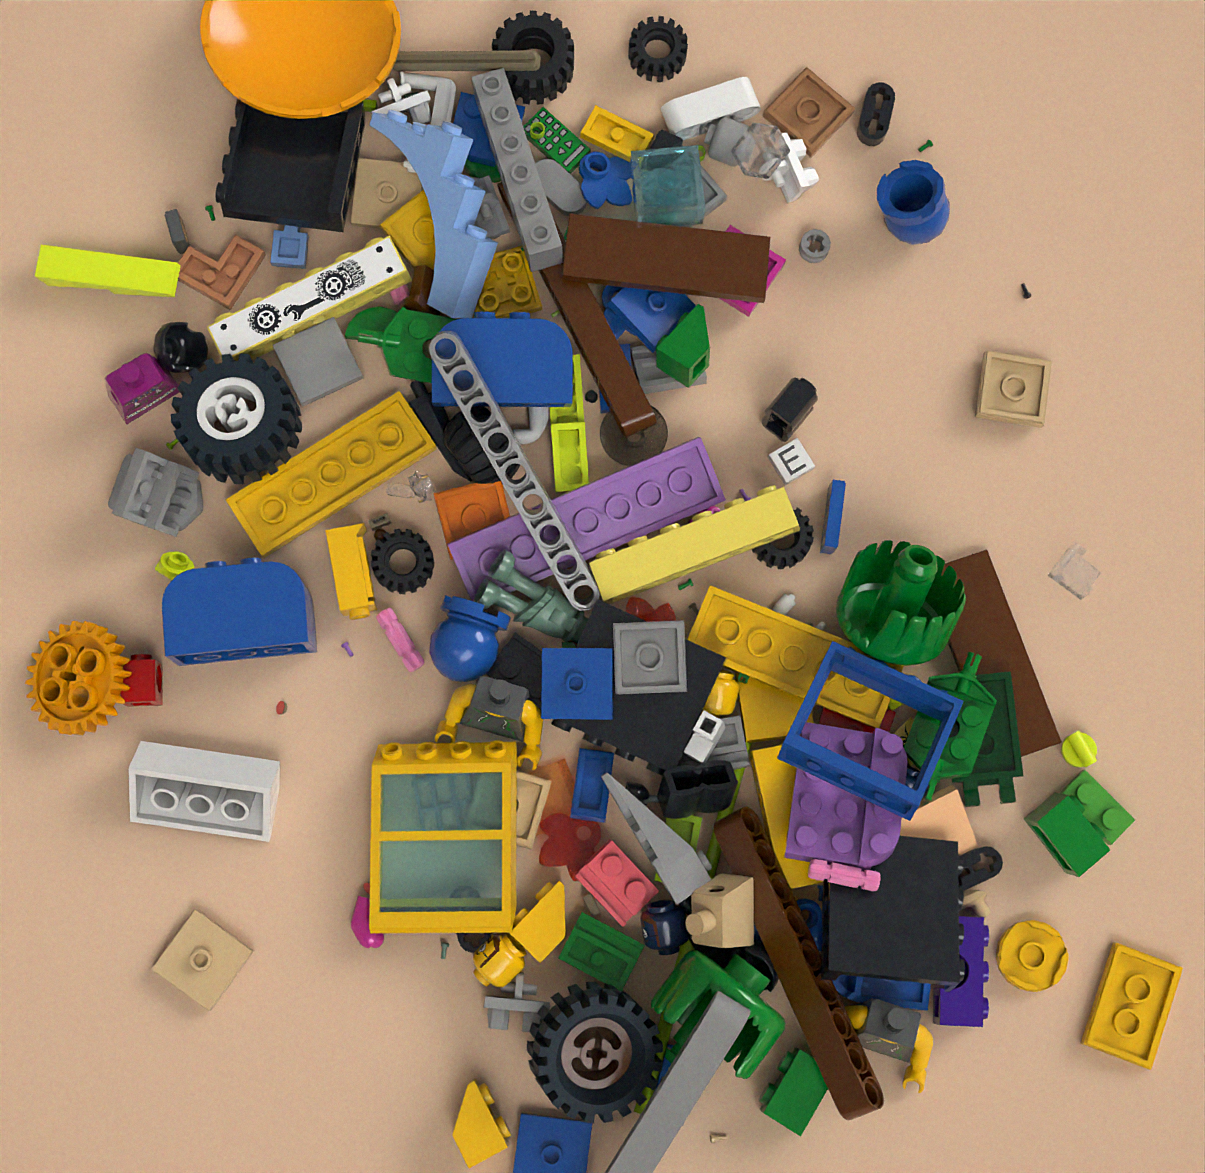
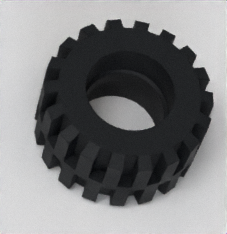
(542, 34)

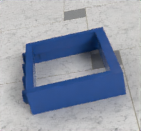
(852, 775)

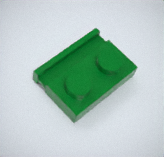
(601, 951)

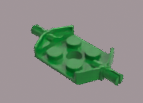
(403, 343)
(973, 719)

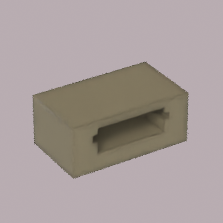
(379, 522)
(590, 903)

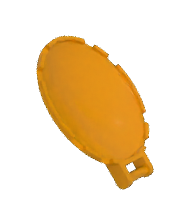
(301, 53)

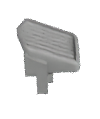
(156, 493)

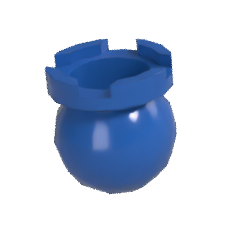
(914, 202)
(466, 640)

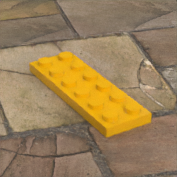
(331, 474)
(782, 654)

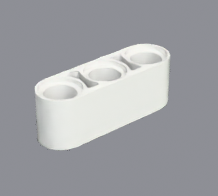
(695, 112)

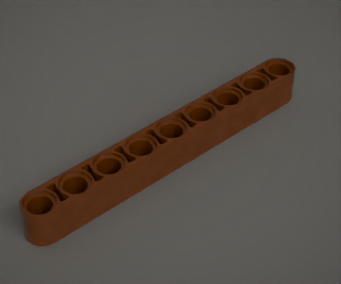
(597, 346)
(799, 967)

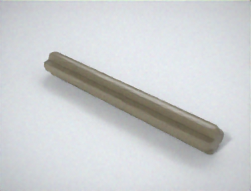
(467, 60)

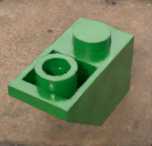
(686, 349)

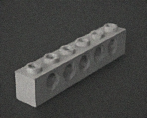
(517, 170)

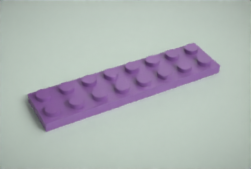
(598, 515)

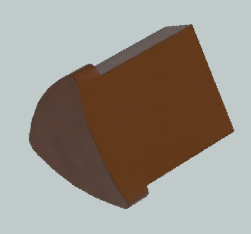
(420, 291)

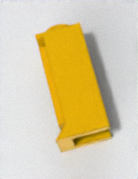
(351, 571)

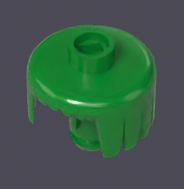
(900, 603)
(692, 987)

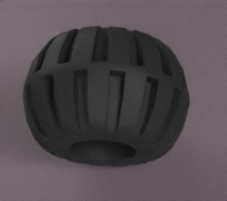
(468, 451)

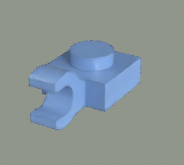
(289, 248)

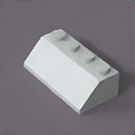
(203, 791)

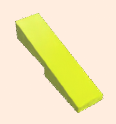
(106, 271)
(570, 438)

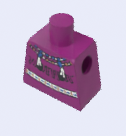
(140, 386)

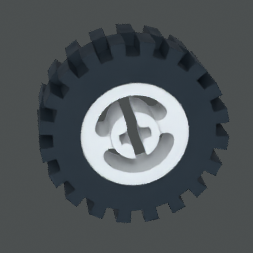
(257, 435)

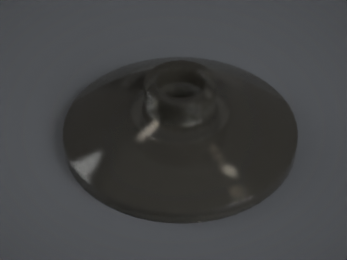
(627, 453)

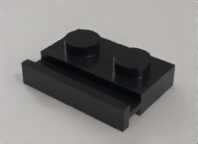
(520, 665)

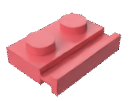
(616, 882)

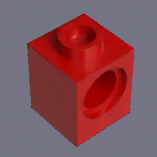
(144, 682)

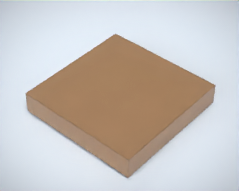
(809, 111)

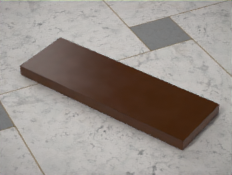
(666, 258)
(991, 631)

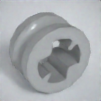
(814, 257)

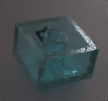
(668, 186)

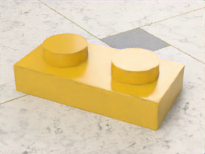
(615, 134)

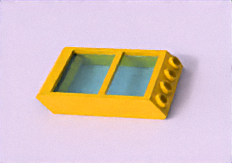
(443, 837)

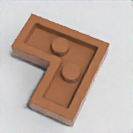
(223, 279)

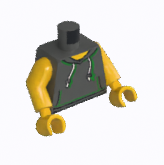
(496, 709)
(893, 1033)

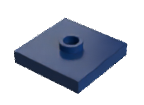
(650, 312)
(577, 683)
(552, 1145)

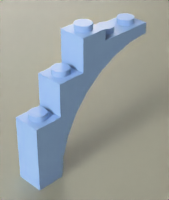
(454, 203)

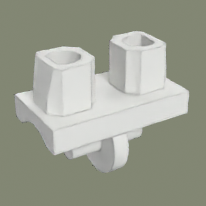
(416, 104)
(791, 175)

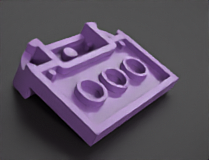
(837, 824)

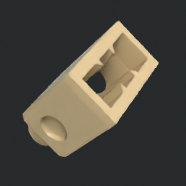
(723, 912)

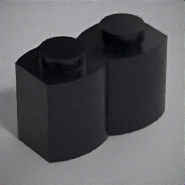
(790, 408)
(694, 789)

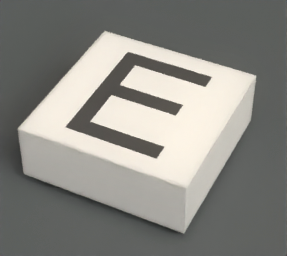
(791, 461)

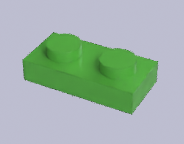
(1099, 806)

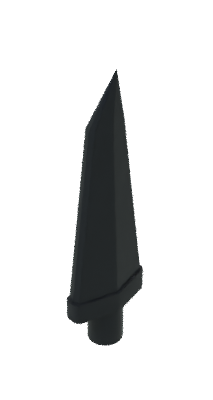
(434, 421)

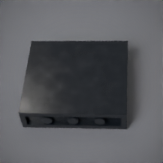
(291, 168)
(647, 724)
(904, 927)

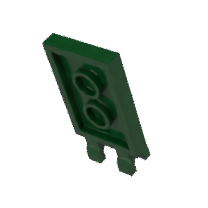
(1000, 751)

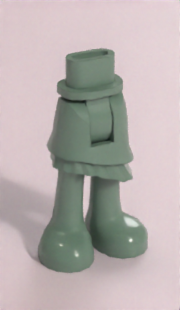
(546, 611)

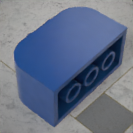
(517, 356)
(237, 613)

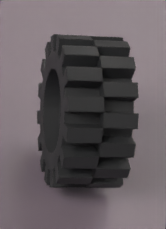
(657, 66)
(397, 541)
(795, 553)

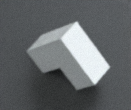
(705, 737)

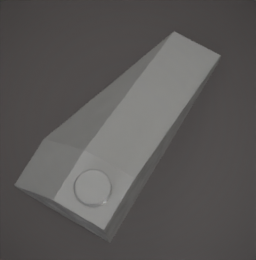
(671, 857)

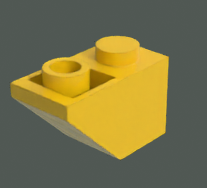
(544, 925)
(477, 1128)

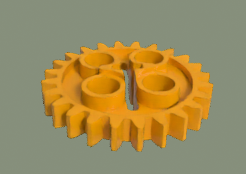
(78, 678)

